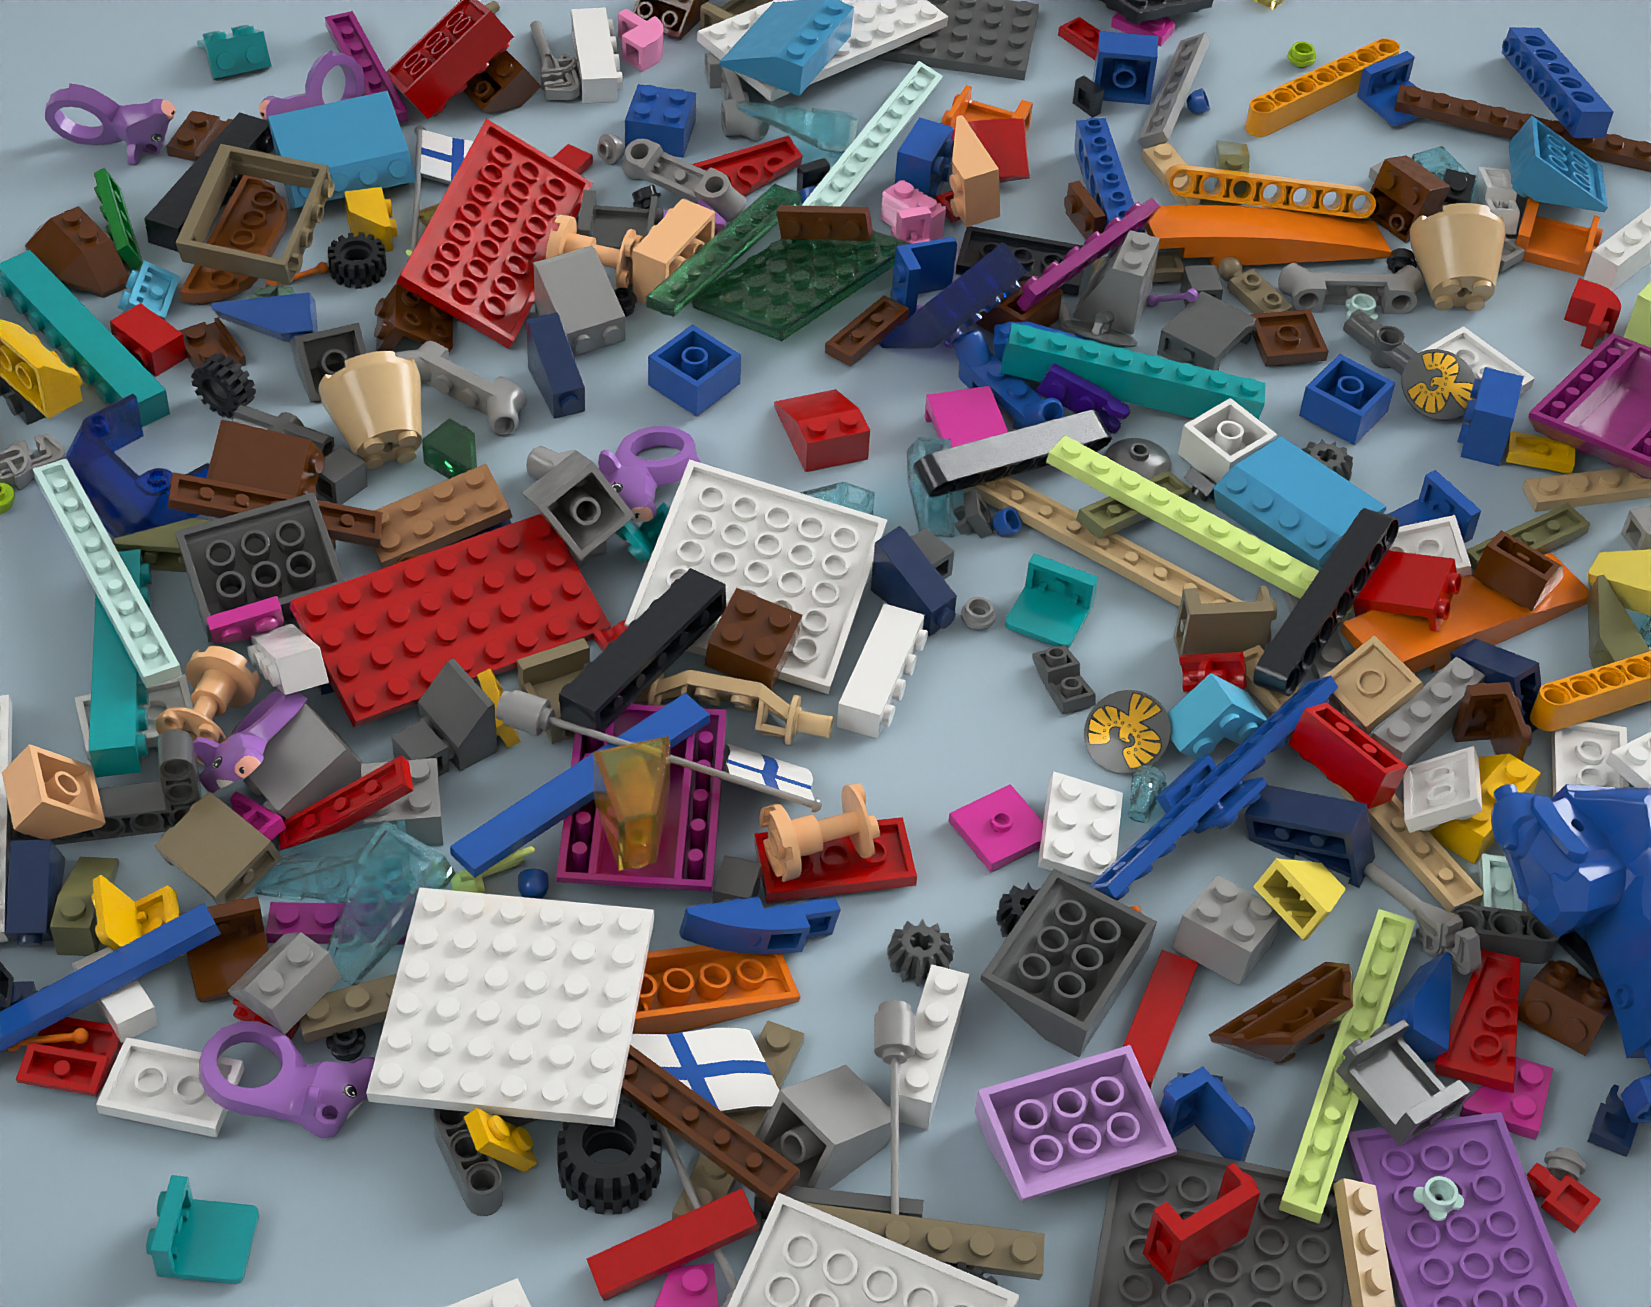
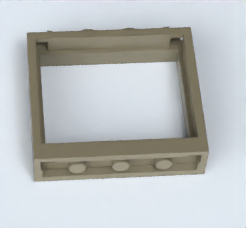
(211, 195)

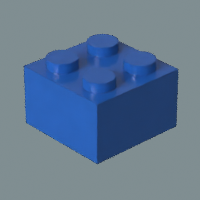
(1126, 66)
(661, 117)
(926, 157)
(694, 370)
(1347, 399)
(1490, 416)

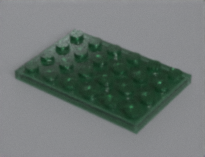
(796, 282)

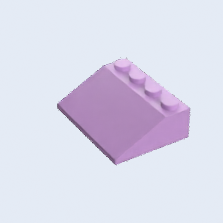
(1073, 1123)

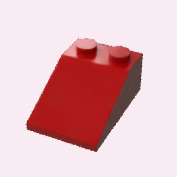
(824, 429)

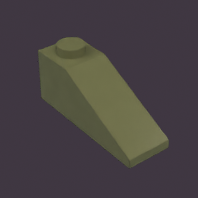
(1234, 158)
(158, 545)
(1610, 627)
(74, 911)

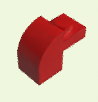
(1595, 309)

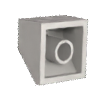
(287, 981)

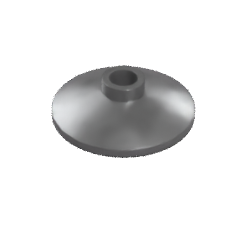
(1140, 456)

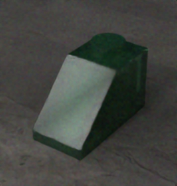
(450, 449)

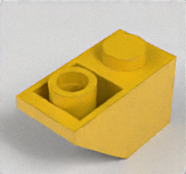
(370, 214)

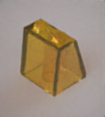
(633, 798)

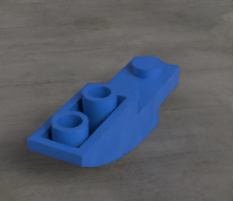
(751, 929)

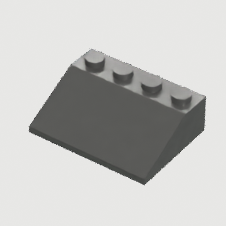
(259, 556)
(1068, 960)

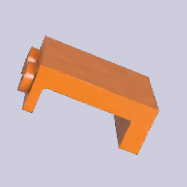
(978, 111)
(1556, 242)

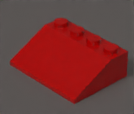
(449, 56)

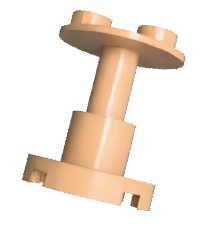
(568, 240)
(219, 683)
(805, 835)

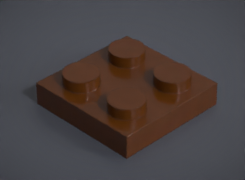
(1288, 337)

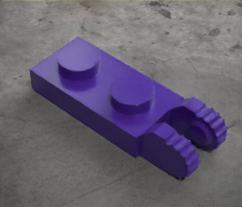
(1081, 395)

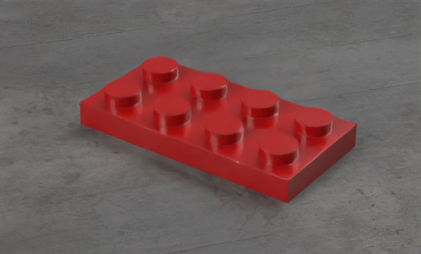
(842, 869)

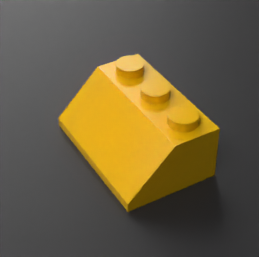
(37, 371)
(1475, 835)

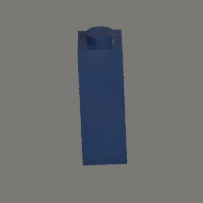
(554, 366)
(910, 582)
(1504, 666)
(33, 889)

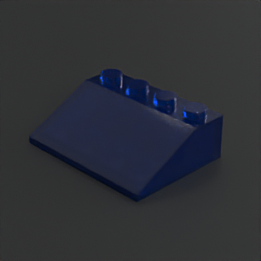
(960, 302)

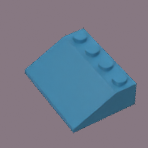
(791, 43)
(352, 137)
(1554, 169)
(1292, 501)

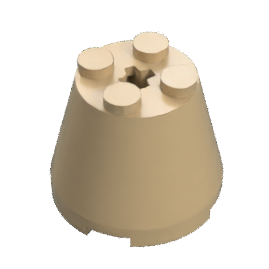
(1459, 254)
(376, 406)

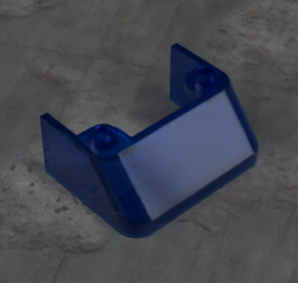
(117, 493)

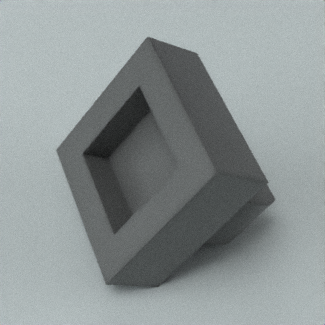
(973, 515)

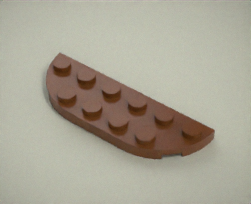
(249, 223)

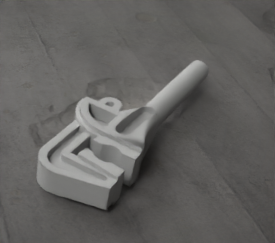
(557, 75)
(18, 461)
(1438, 928)

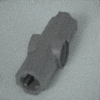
(1382, 341)
(284, 423)

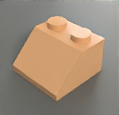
(51, 794)

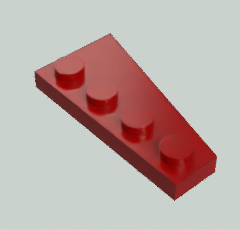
(756, 165)
(1486, 1026)

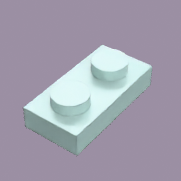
(1497, 883)

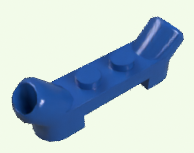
(982, 368)

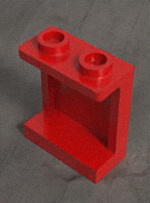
(1412, 587)
(1183, 1245)

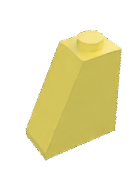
(1628, 576)
(1300, 893)

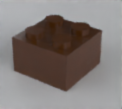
(753, 639)

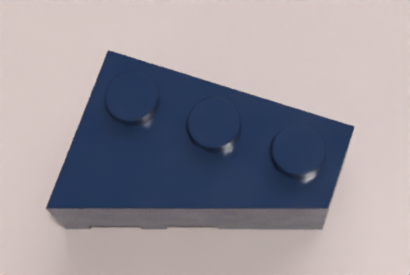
(1314, 828)

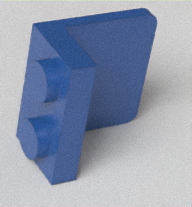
(1381, 85)
(922, 269)
(1440, 500)
(1230, 803)
(1205, 1103)

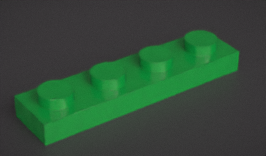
(116, 214)

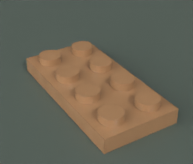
(441, 515)

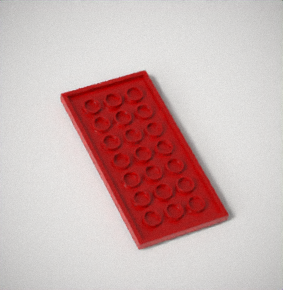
(491, 231)
(467, 602)

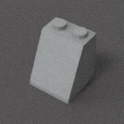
(1121, 283)
(583, 298)
(579, 504)
(303, 765)
(827, 1126)

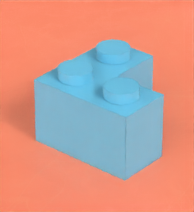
(1211, 713)

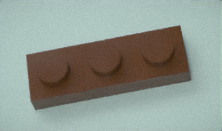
(825, 223)
(866, 330)

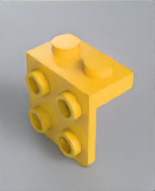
(125, 920)

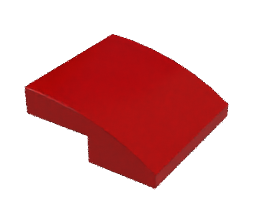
(1006, 146)
(68, 1064)

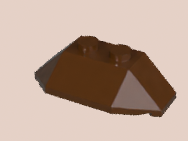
(79, 253)
(1291, 1016)

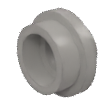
(610, 148)
(978, 613)
(1564, 1162)

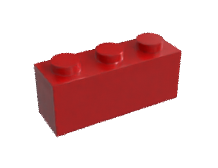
(1347, 755)

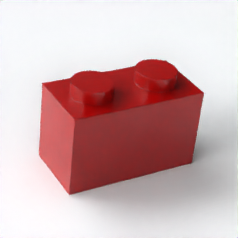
(149, 339)

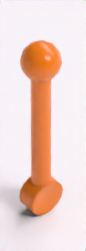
(321, 268)
(79, 1036)

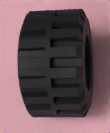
(617, 1183)

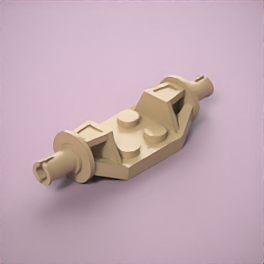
(746, 697)

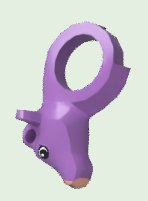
(313, 88)
(139, 125)
(638, 478)
(244, 748)
(312, 1095)

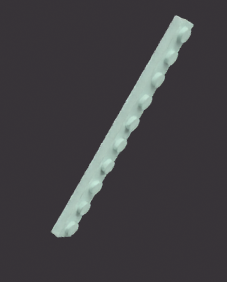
(875, 138)
(107, 574)

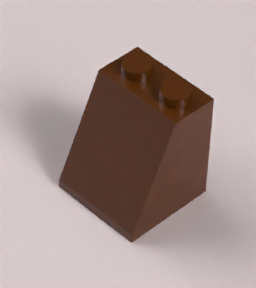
(265, 459)

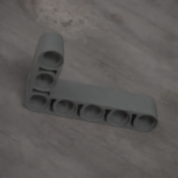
(149, 805)
(1509, 932)
(473, 1171)

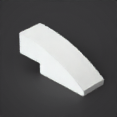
(1497, 193)
(125, 1009)

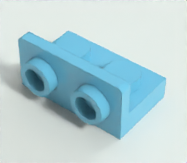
(151, 287)

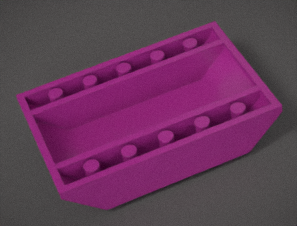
(1604, 406)
(690, 823)

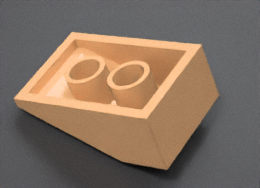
(973, 178)

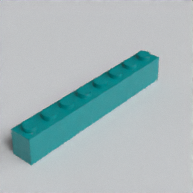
(80, 336)
(1129, 374)
(118, 690)

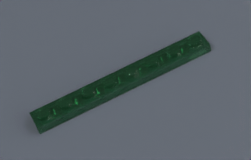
(720, 252)

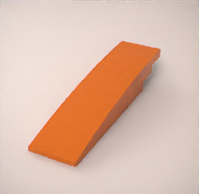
(1265, 234)
(1473, 614)
(709, 986)

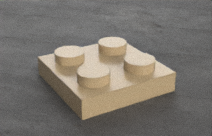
(1373, 683)

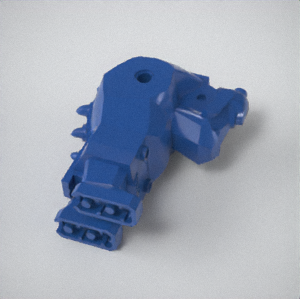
(1588, 871)

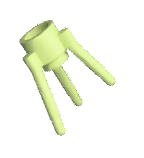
(465, 882)

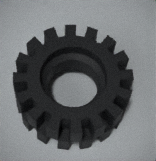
(367, 250)
(223, 384)

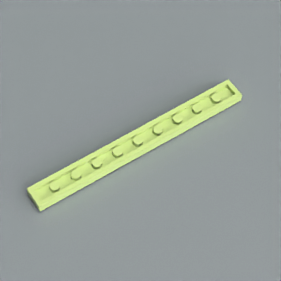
(1183, 517)
(1335, 1101)

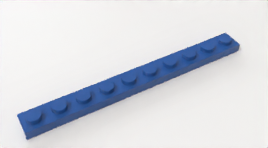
(1207, 794)

